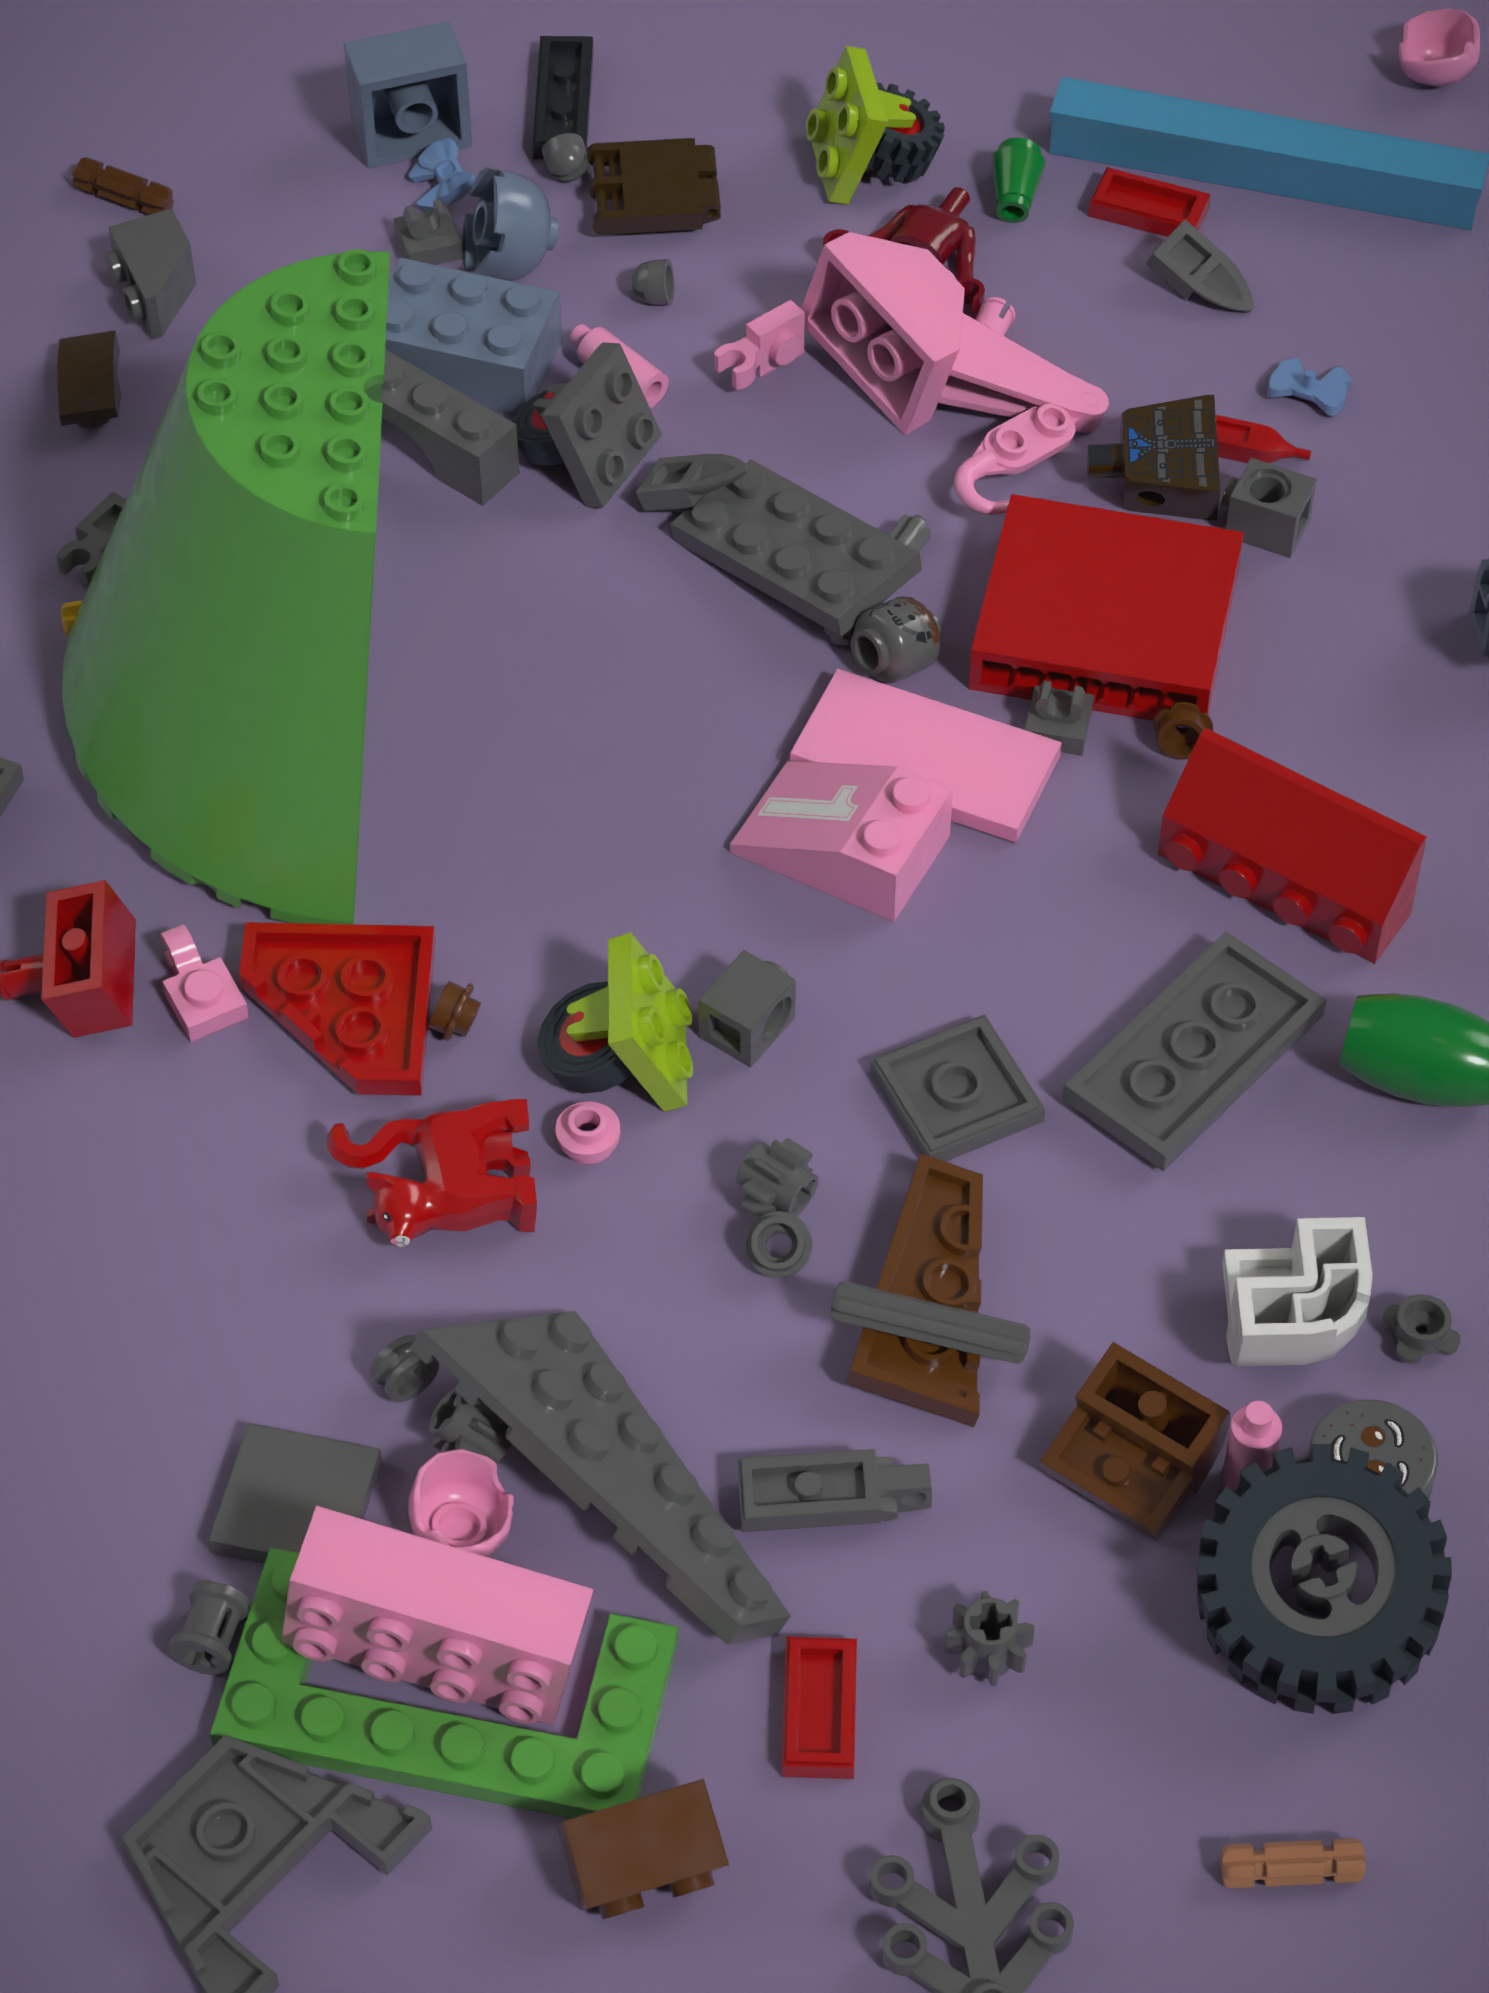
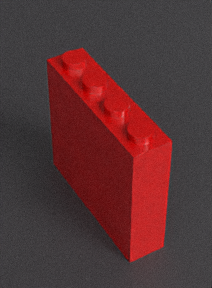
(1105, 606)

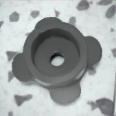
(1426, 1313)

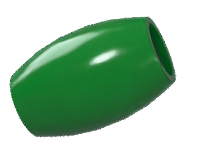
(1418, 1049)

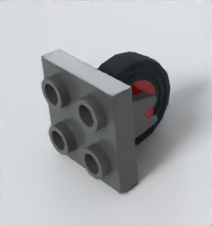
(591, 424)

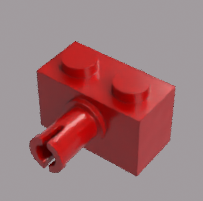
(85, 961)

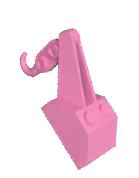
(904, 339)

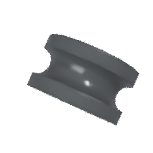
(402, 1370)

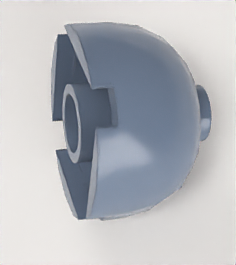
(509, 226)

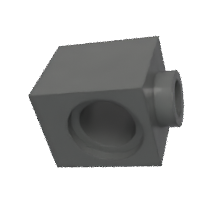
(1269, 506)
(747, 1008)

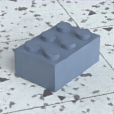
(474, 331)

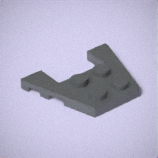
(235, 1834)

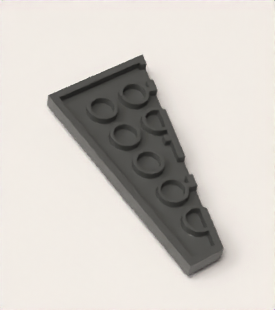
(604, 1450)

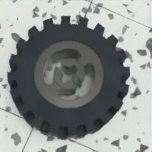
(1358, 1645)

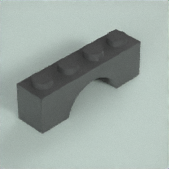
(461, 438)

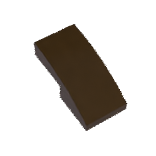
(88, 379)

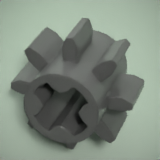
(777, 1178)
(468, 1428)
(988, 1657)

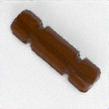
(121, 186)

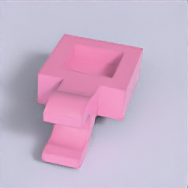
(769, 343)
(199, 993)

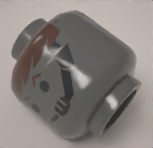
(896, 639)

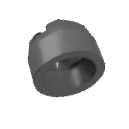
(565, 156)
(654, 282)

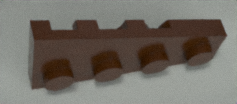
(938, 1262)

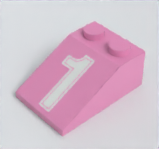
(849, 831)

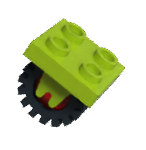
(869, 128)

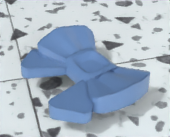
(441, 162)
(1327, 393)

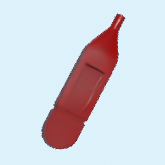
(1245, 440)

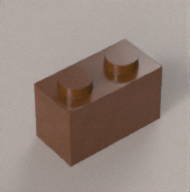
(642, 1847)

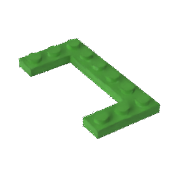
(446, 1752)

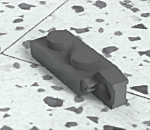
(828, 1490)

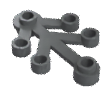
(972, 1922)

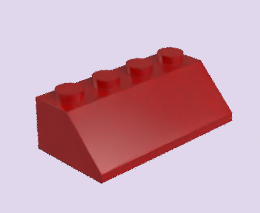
(1292, 846)

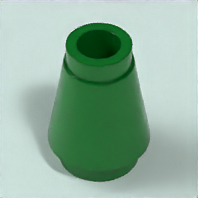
(1016, 176)

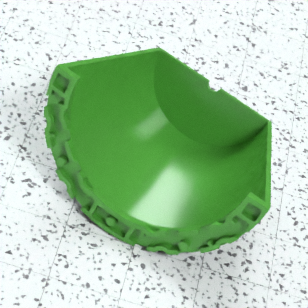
(235, 600)

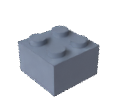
(407, 93)

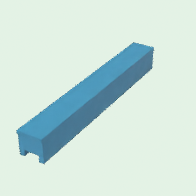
(1267, 153)

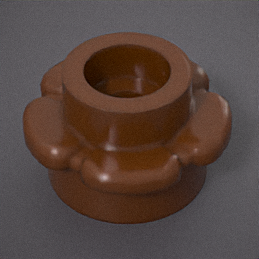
(1177, 741)
(455, 1011)

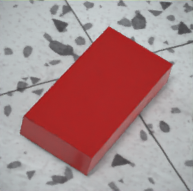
(1146, 203)
(819, 1707)

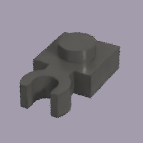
(92, 538)

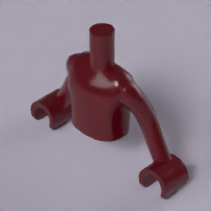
(942, 234)

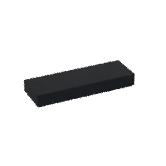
(563, 89)

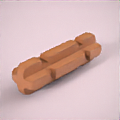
(1292, 1863)

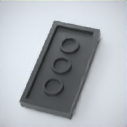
(797, 547)
(1194, 1050)

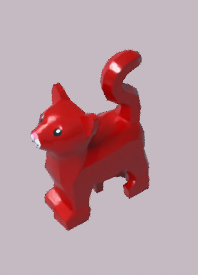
(454, 1157)

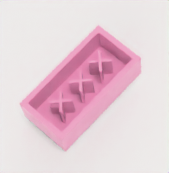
(434, 1616)

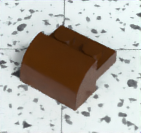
(1137, 1441)

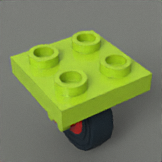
(622, 1029)

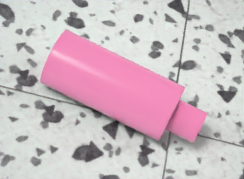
(651, 379)
(1252, 1438)

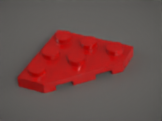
(348, 996)

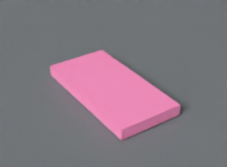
(987, 763)

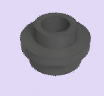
(764, 1229)

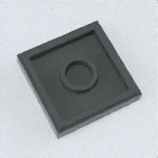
(957, 1090)
(281, 1481)

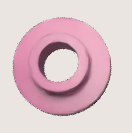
(588, 1146)

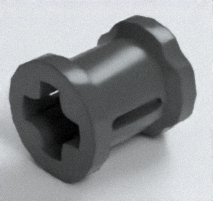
(209, 1627)

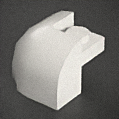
(1300, 1299)

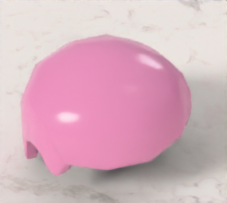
(1440, 47)
(461, 1502)

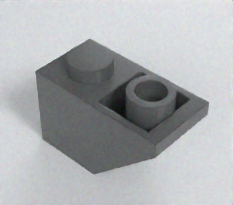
(155, 267)

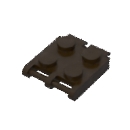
(653, 186)

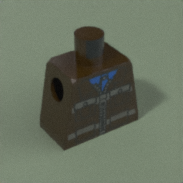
(1164, 459)

